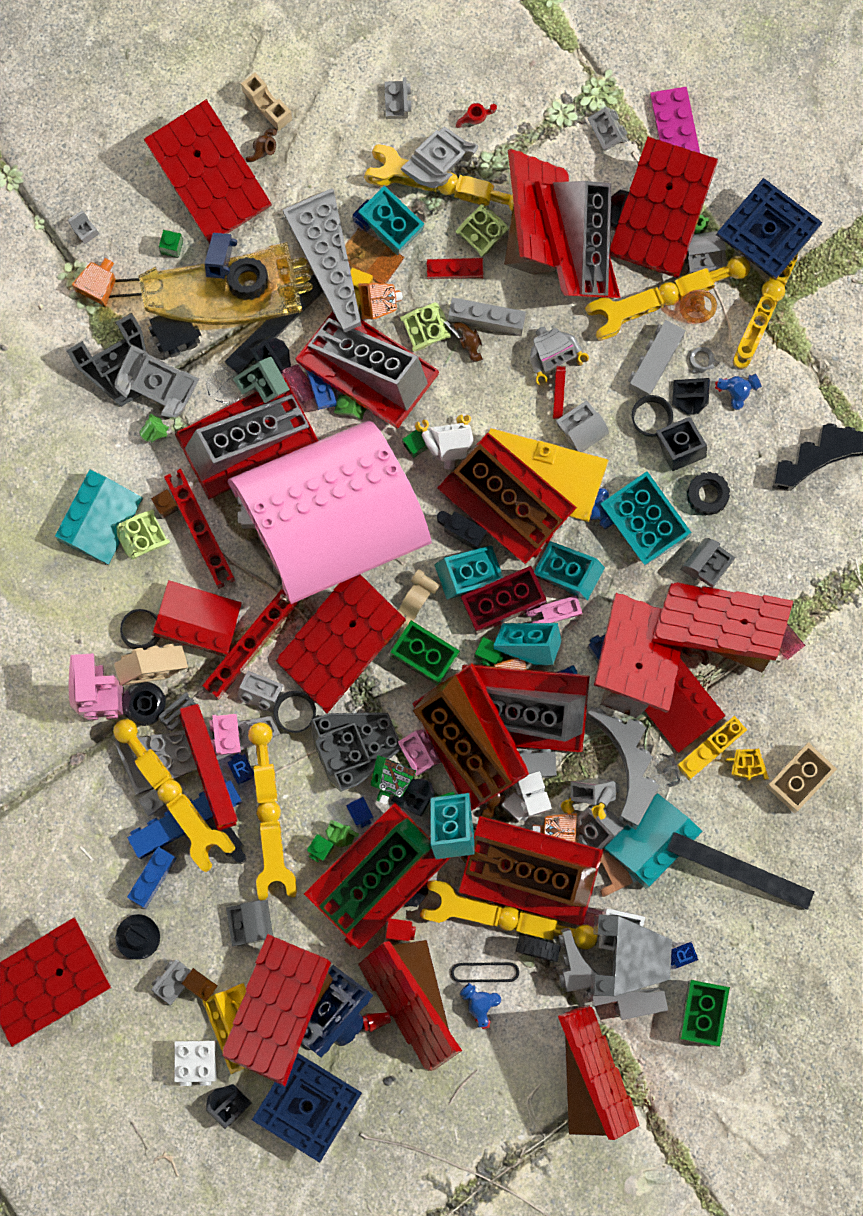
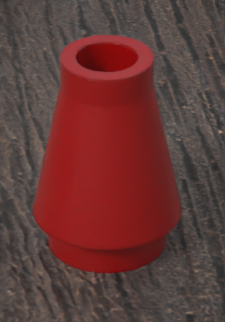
(373, 1021)

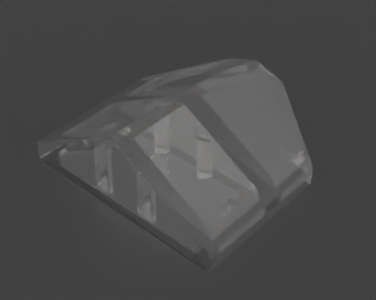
(222, 385)
(664, 771)

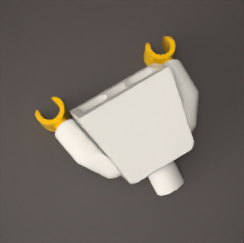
(448, 441)

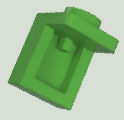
(347, 406)

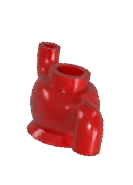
(476, 114)

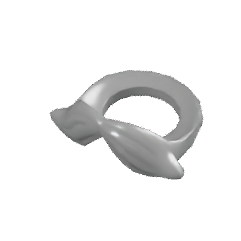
(712, 362)

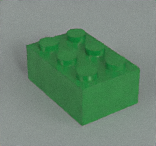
(424, 653)
(704, 1013)

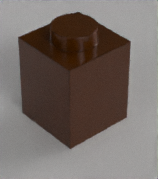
(164, 503)
(199, 984)

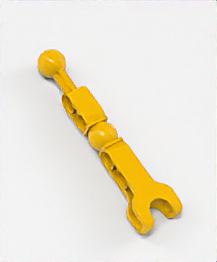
(464, 187)
(772, 292)
(667, 294)
(171, 794)
(269, 813)
(507, 918)

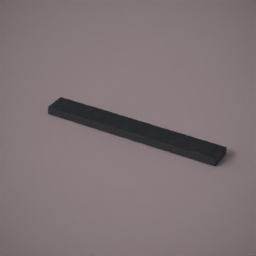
(242, 357)
(740, 870)

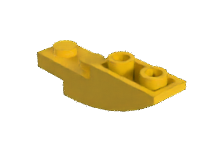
(711, 748)

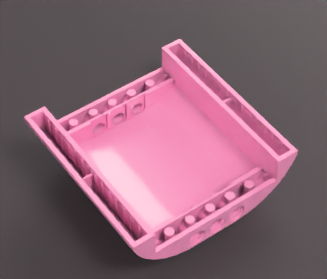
(333, 510)

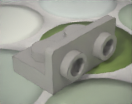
(396, 99)
(607, 128)
(259, 691)
(169, 985)

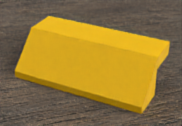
(221, 1013)

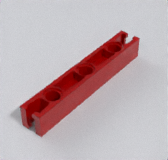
(193, 517)
(241, 656)
(208, 767)

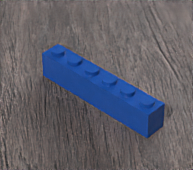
(167, 829)

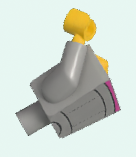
(553, 349)
(592, 792)

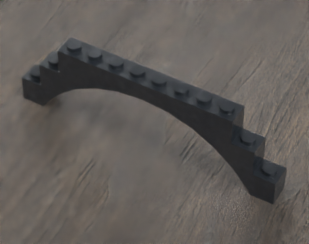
(833, 446)

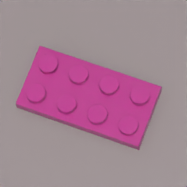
(674, 118)

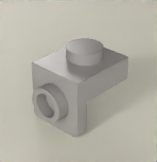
(83, 227)
(151, 802)

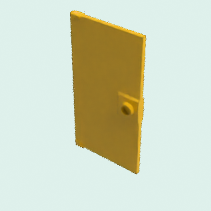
(567, 470)

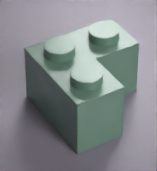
(263, 377)

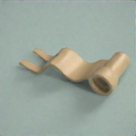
(416, 597)

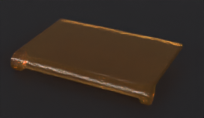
(372, 256)

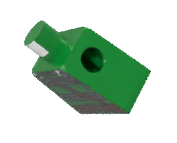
(390, 778)

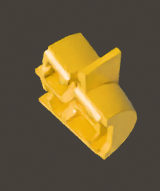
(748, 764)

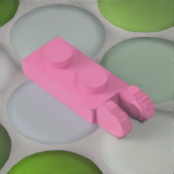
(557, 610)

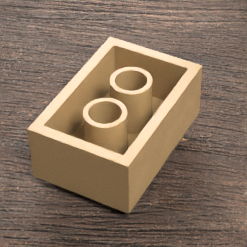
(150, 664)
(801, 778)

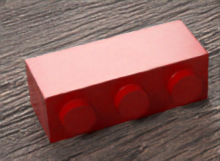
(400, 931)

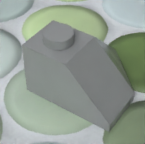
(596, 831)

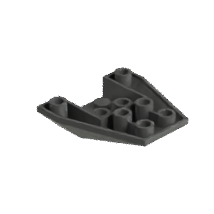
(351, 744)

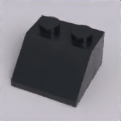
(681, 444)

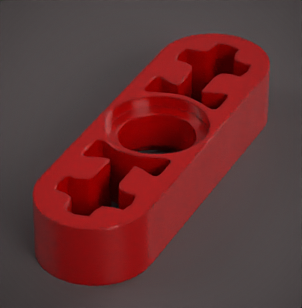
(559, 392)

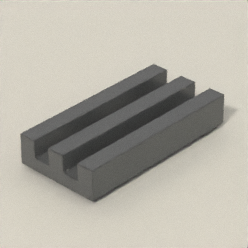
(190, 701)

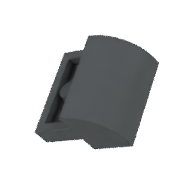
(708, 562)
(249, 922)

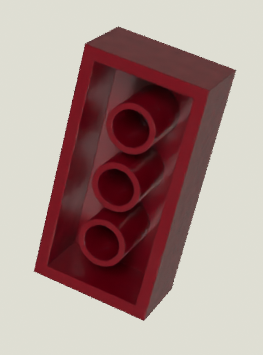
(504, 599)

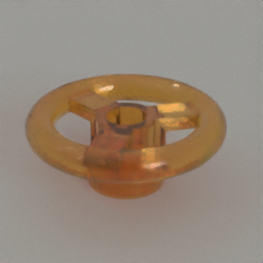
(697, 297)

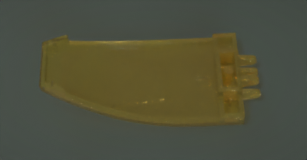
(194, 298)

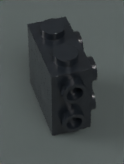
(174, 335)

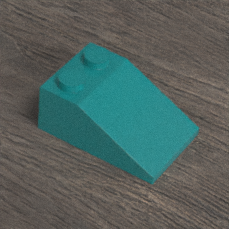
(391, 220)
(569, 570)
(468, 571)
(530, 641)
(451, 826)

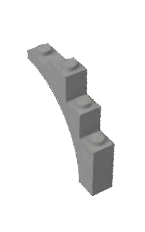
(626, 738)
(628, 1005)

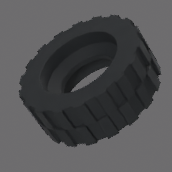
(247, 265)
(708, 479)
(538, 948)

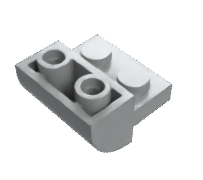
(706, 252)
(583, 426)

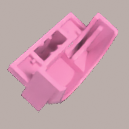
(92, 692)

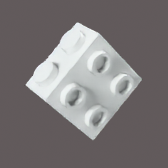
(195, 1062)

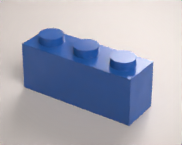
(152, 877)

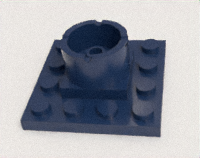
(769, 228)
(337, 1014)
(311, 1129)

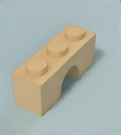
(258, 93)

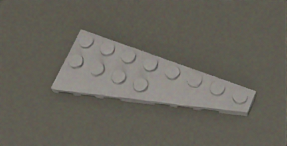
(322, 242)
(175, 752)

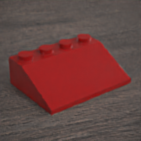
(197, 618)
(690, 711)

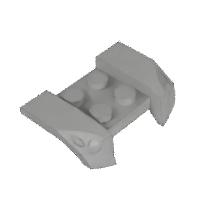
(437, 157)
(156, 381)

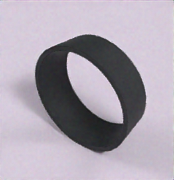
(656, 399)
(153, 642)
(291, 694)

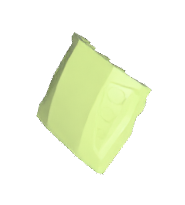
(482, 229)
(426, 326)
(141, 534)

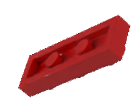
(455, 268)

